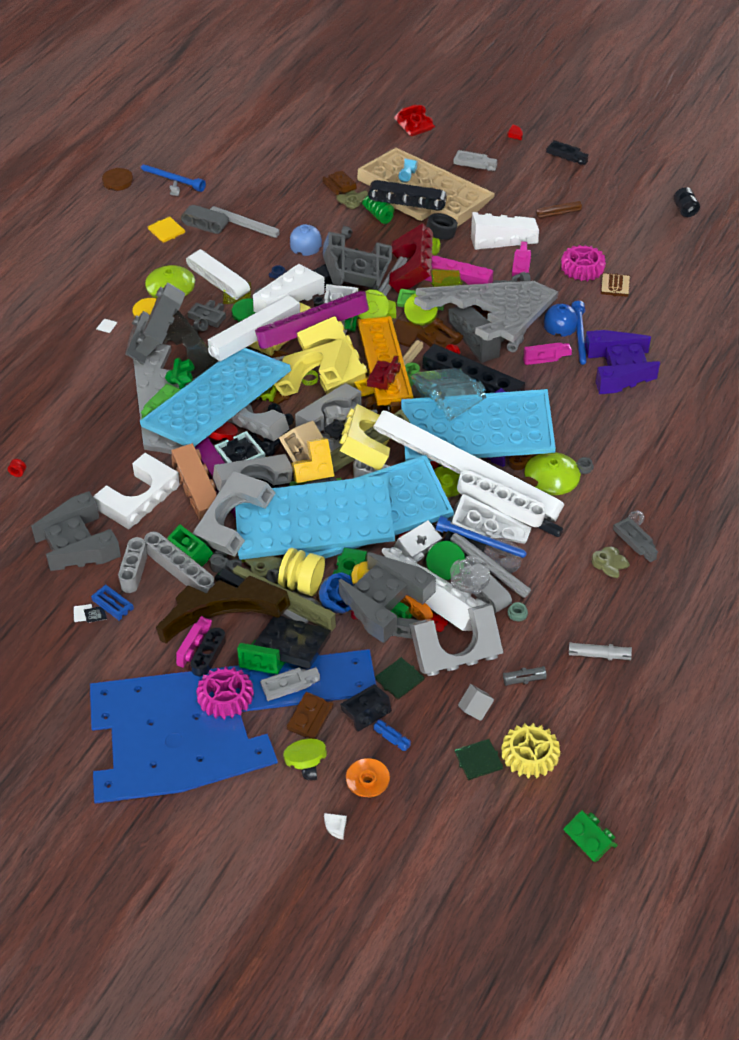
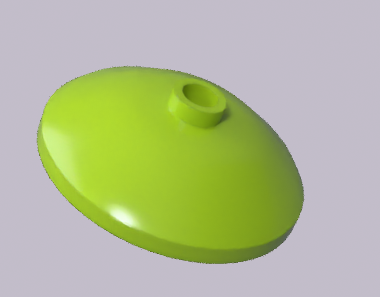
(173, 274)
(554, 472)

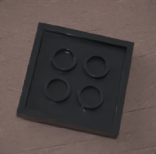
(295, 640)

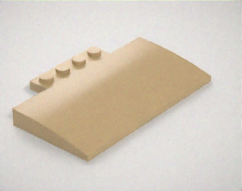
(462, 195)

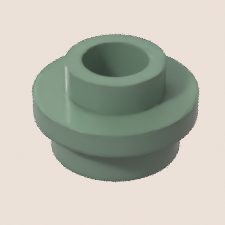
(517, 611)

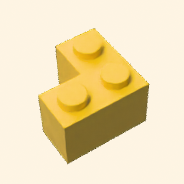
(319, 464)

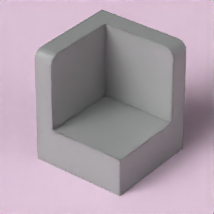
(475, 702)

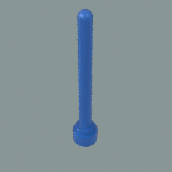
(198, 184)
(579, 307)
(445, 525)

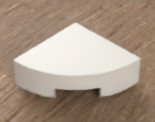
(335, 824)

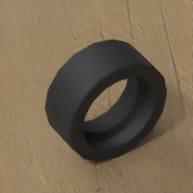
(442, 226)

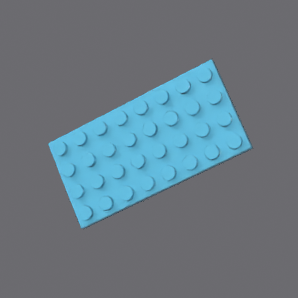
(215, 397)
(492, 428)
(413, 497)
(317, 518)

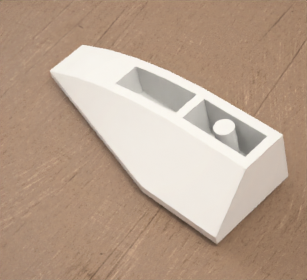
(446, 600)

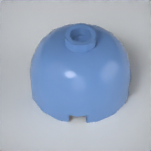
(305, 240)

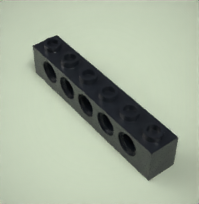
(493, 380)

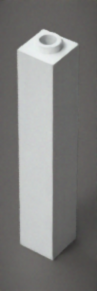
(243, 333)

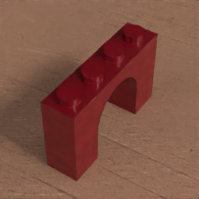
(419, 246)

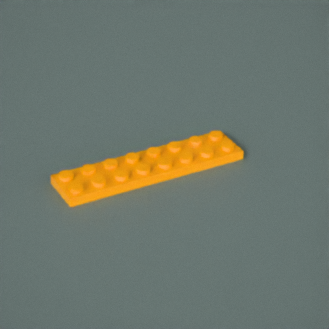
(381, 344)

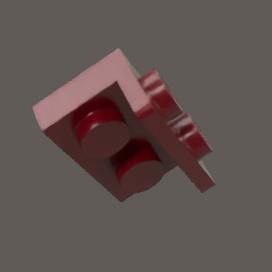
(384, 374)

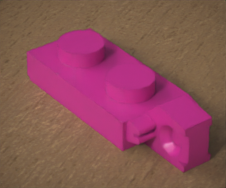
(521, 259)
(545, 353)
(193, 639)

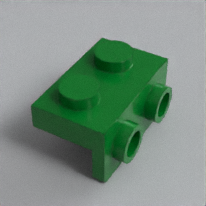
(590, 836)

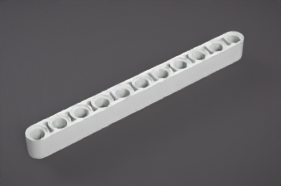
(459, 460)

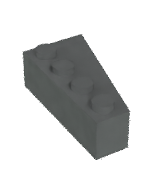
(465, 322)

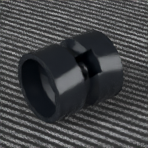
(686, 202)

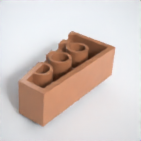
(194, 477)

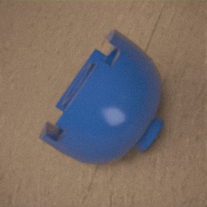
(560, 320)
(330, 596)

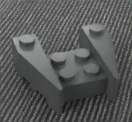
(355, 265)
(151, 328)
(69, 537)
(382, 590)

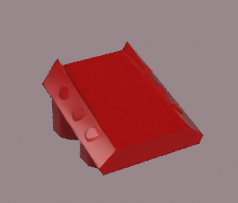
(414, 120)

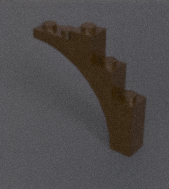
(222, 598)

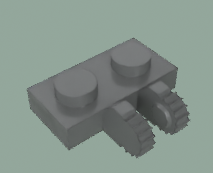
(214, 316)

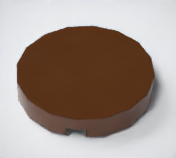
(117, 179)

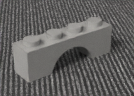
(343, 396)
(267, 424)
(272, 469)

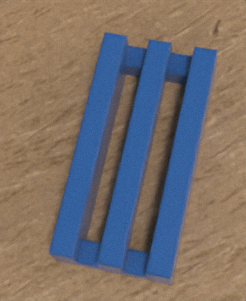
(96, 597)

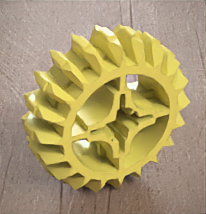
(535, 745)

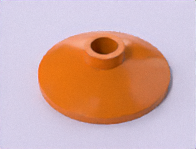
(366, 770)

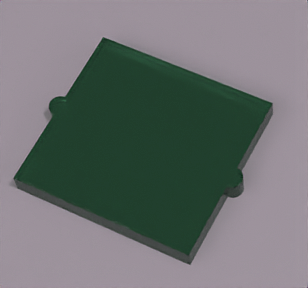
(399, 678)
(478, 759)

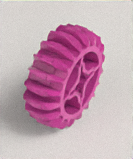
(583, 263)
(224, 685)

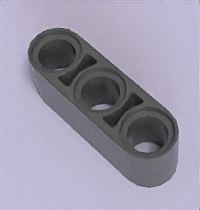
(204, 219)

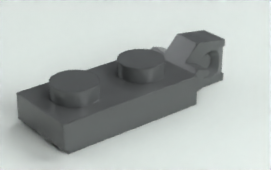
(636, 538)

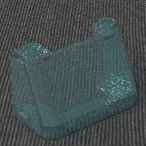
(450, 390)

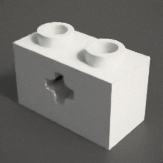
(418, 541)

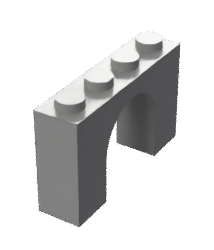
(236, 490)
(484, 642)

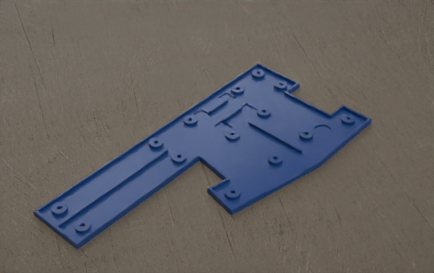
(180, 741)

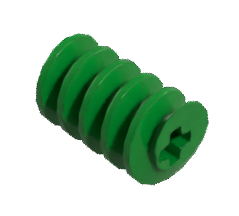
(380, 210)

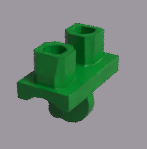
(180, 373)

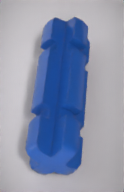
(392, 735)

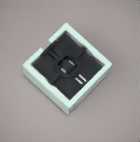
(239, 449)

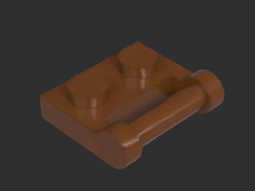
(431, 335)

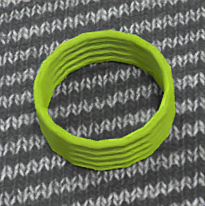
(309, 383)

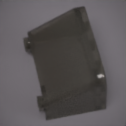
(197, 348)

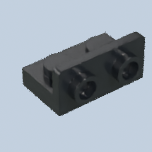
(367, 707)

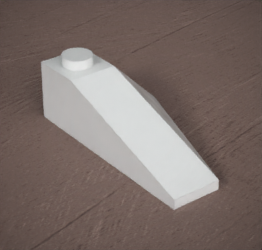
(488, 521)

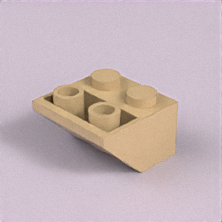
(296, 440)

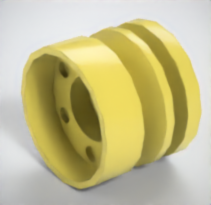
(301, 571)

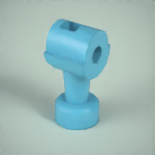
(409, 167)

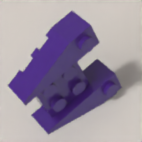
(624, 359)

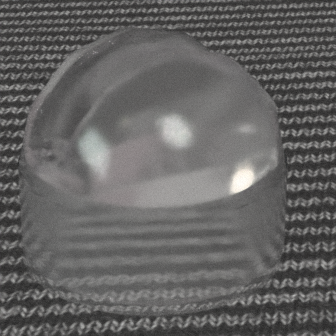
(634, 515)

